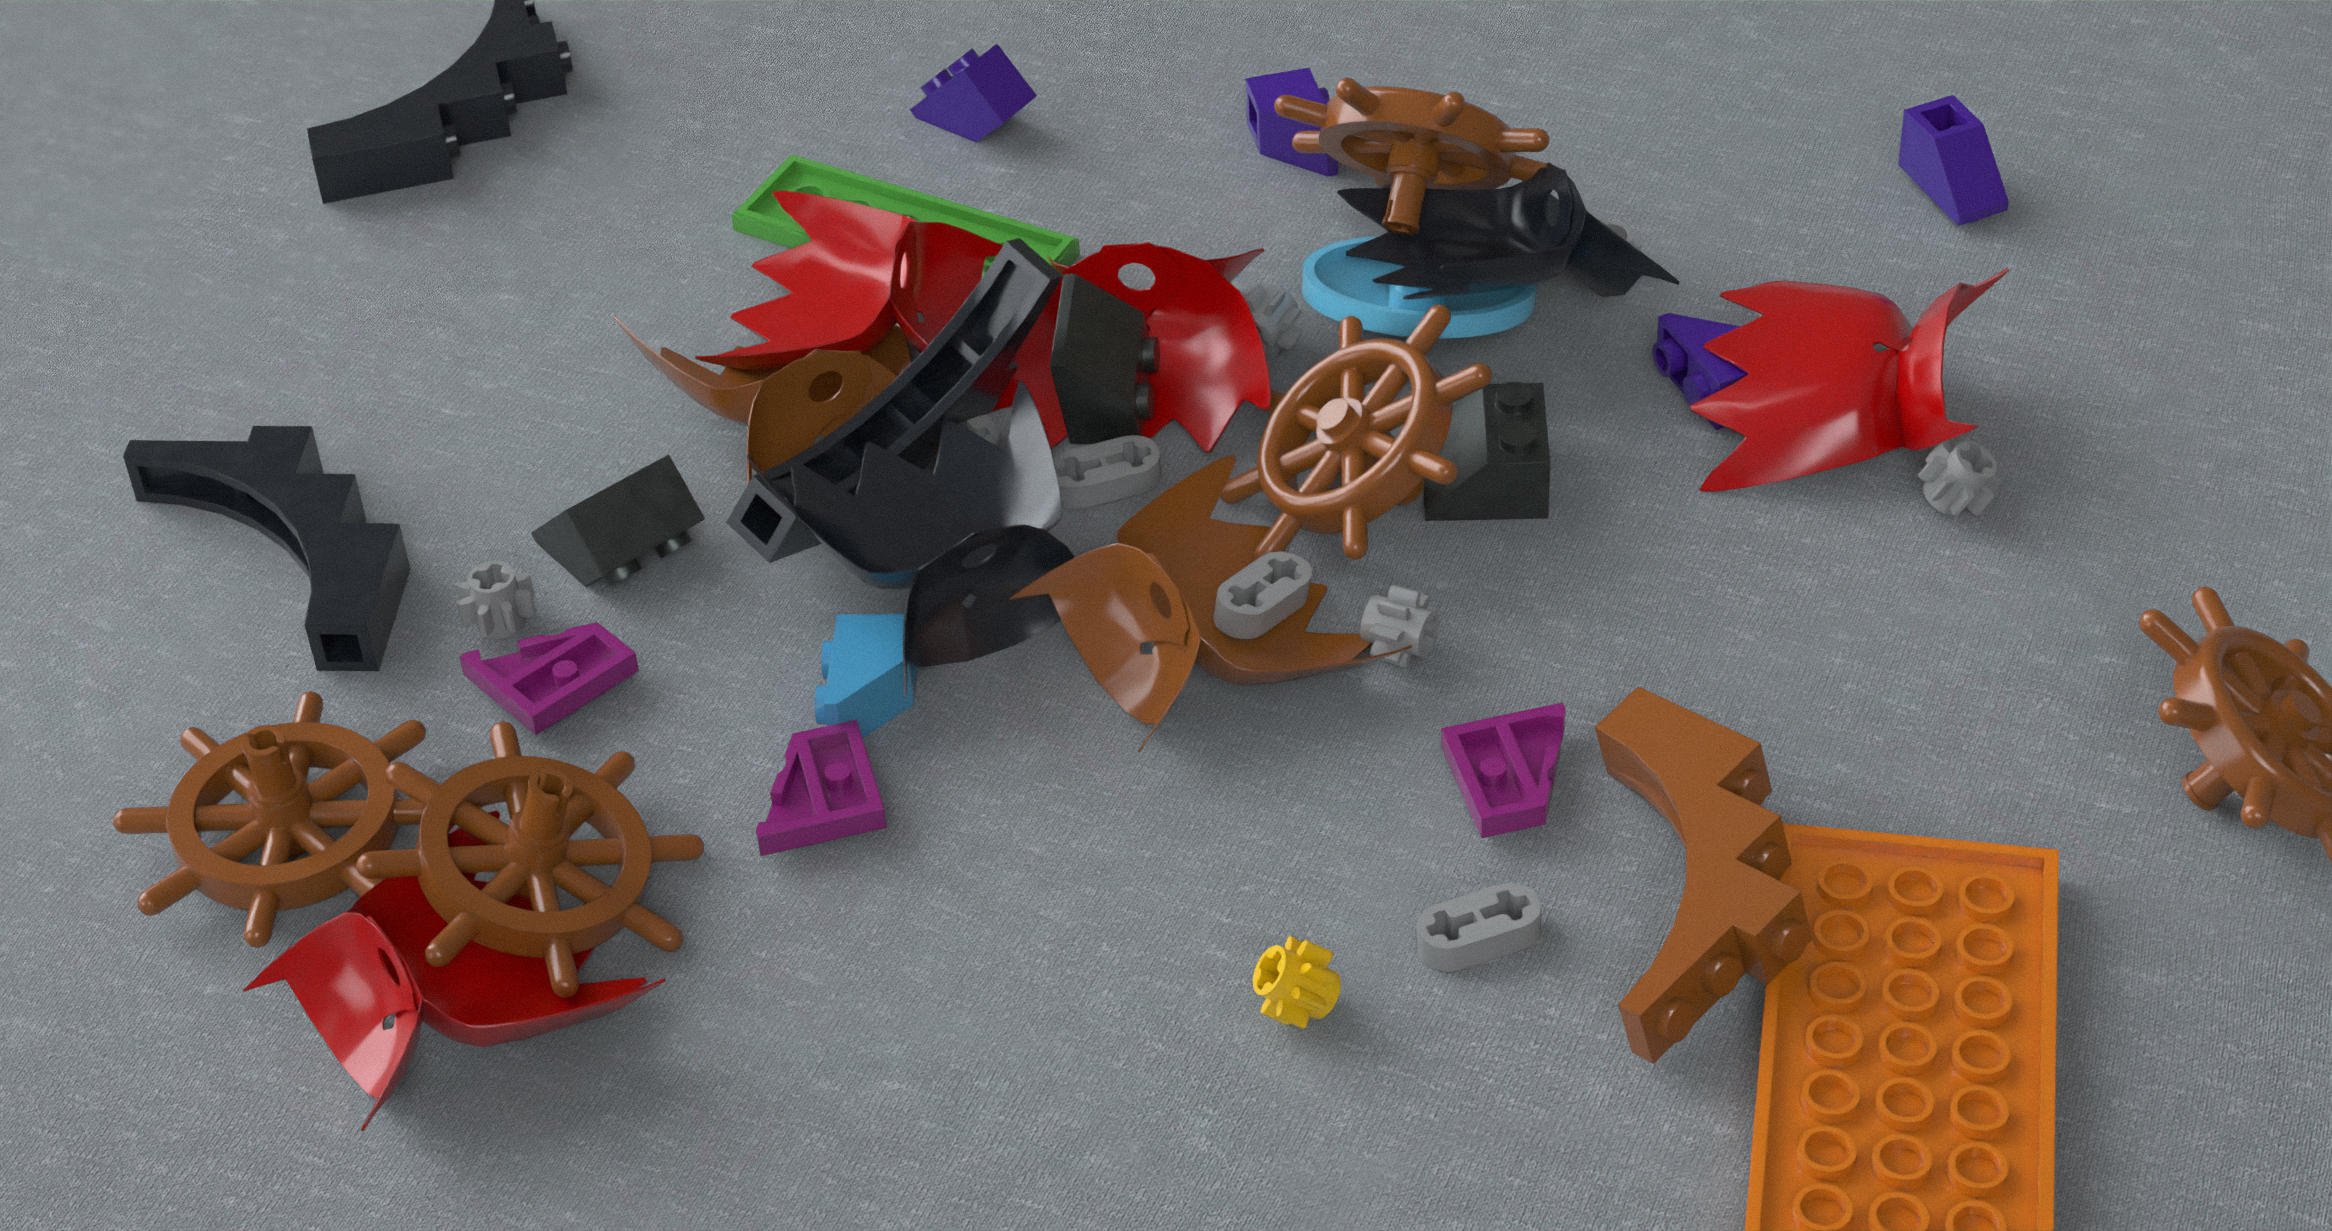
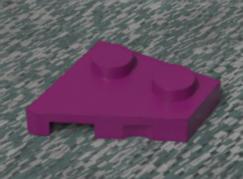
(552, 673)
(1507, 766)
(822, 791)

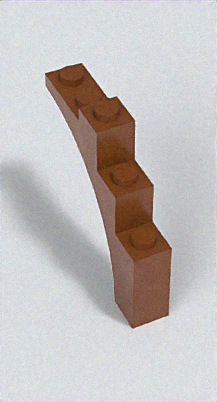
(1733, 905)

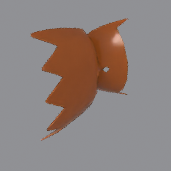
(791, 403)
(1164, 589)

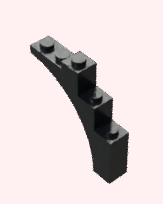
(464, 105)
(952, 379)
(317, 517)

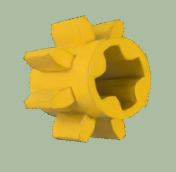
(1296, 982)

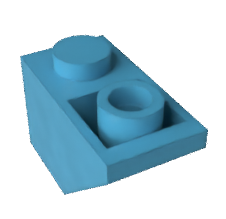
(864, 672)

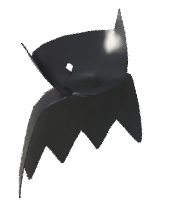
(1502, 240)
(949, 534)

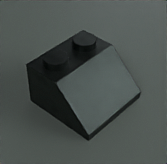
(1101, 364)
(1500, 457)
(622, 523)

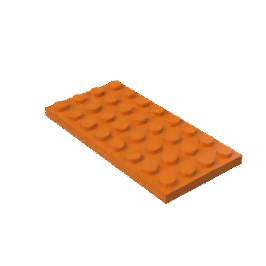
(1910, 1040)

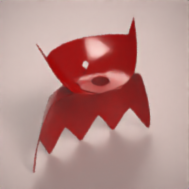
(857, 282)
(1204, 333)
(1821, 389)
(376, 966)

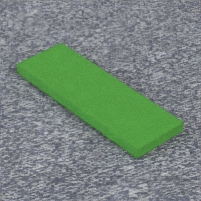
(765, 219)

